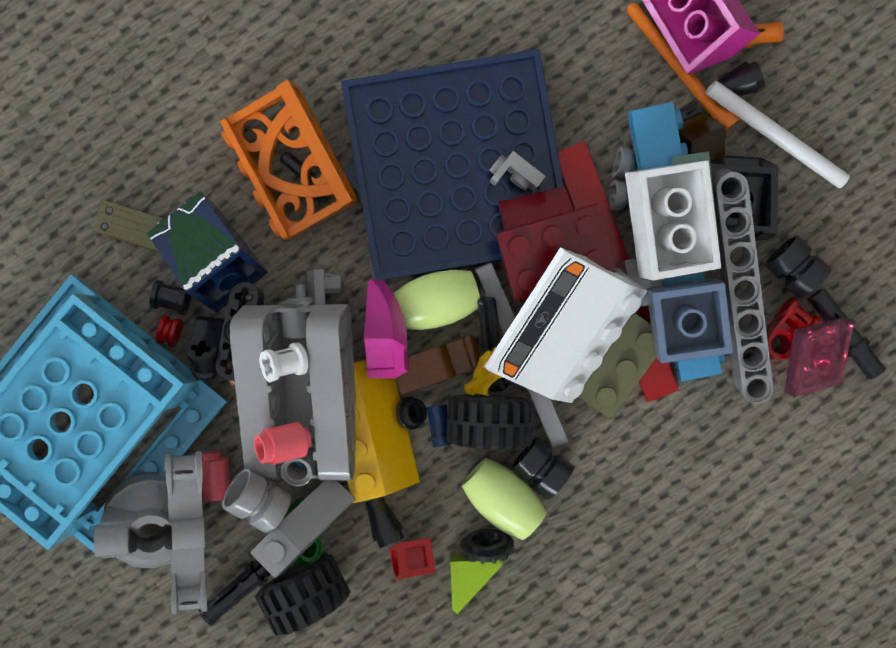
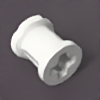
(283, 362)

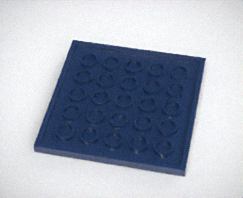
(427, 155)

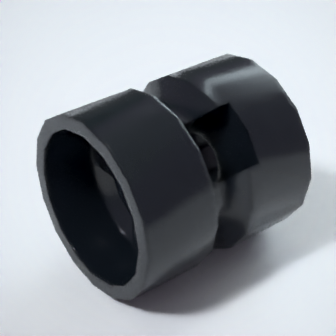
(798, 267)
(547, 472)

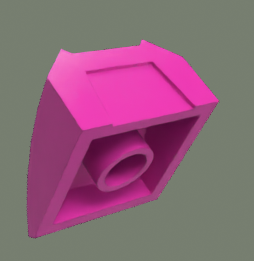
(384, 333)

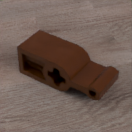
(439, 364)

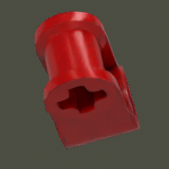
(786, 320)

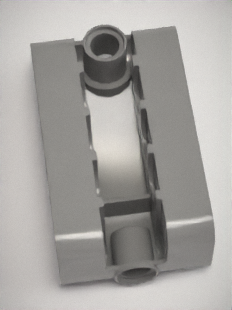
(317, 400)

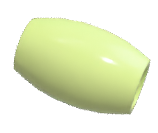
(438, 299)
(504, 499)

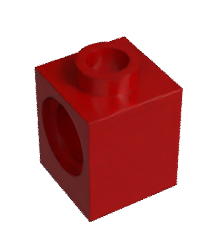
(412, 559)

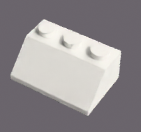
(673, 220)

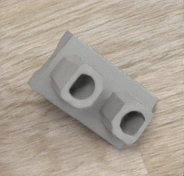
(317, 286)

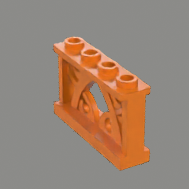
(332, 179)

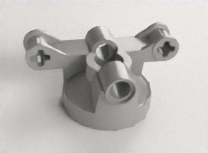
(161, 500)

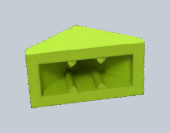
(468, 579)

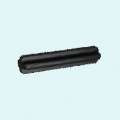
(490, 332)

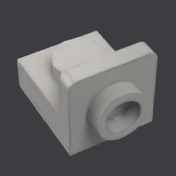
(522, 172)

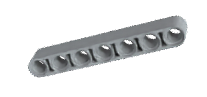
(749, 301)

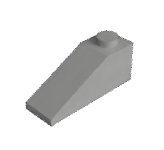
(302, 527)

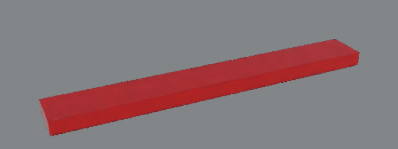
(586, 189)

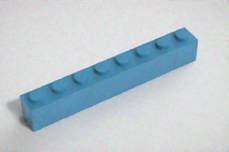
(654, 143)

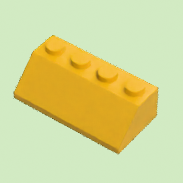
(381, 445)

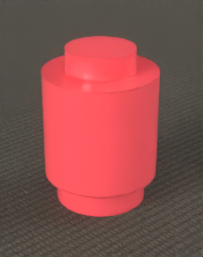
(282, 443)
(215, 475)

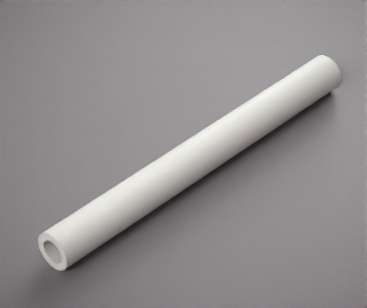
(777, 134)

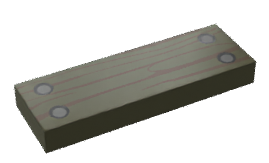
(125, 224)

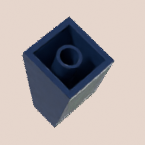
(205, 252)

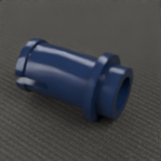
(438, 425)

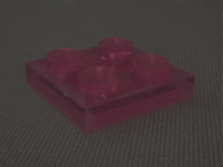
(818, 357)

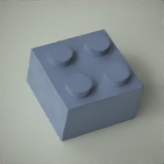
(689, 320)

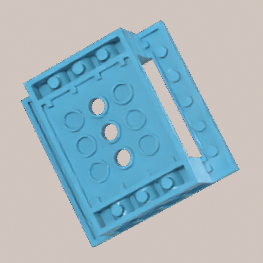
(133, 382)

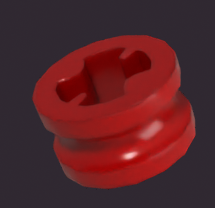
(169, 331)

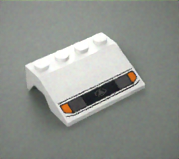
(566, 326)

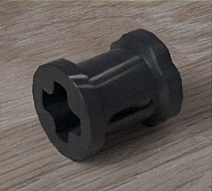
(169, 297)

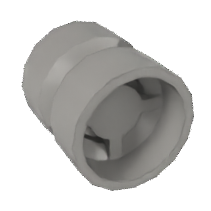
(256, 501)

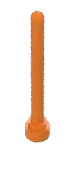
(716, 112)

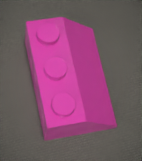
(703, 30)

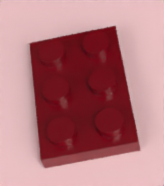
(533, 245)

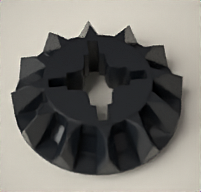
(487, 546)

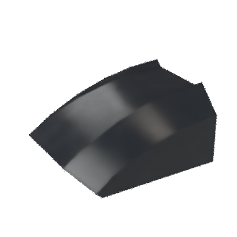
(763, 189)

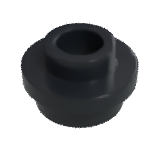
(410, 413)

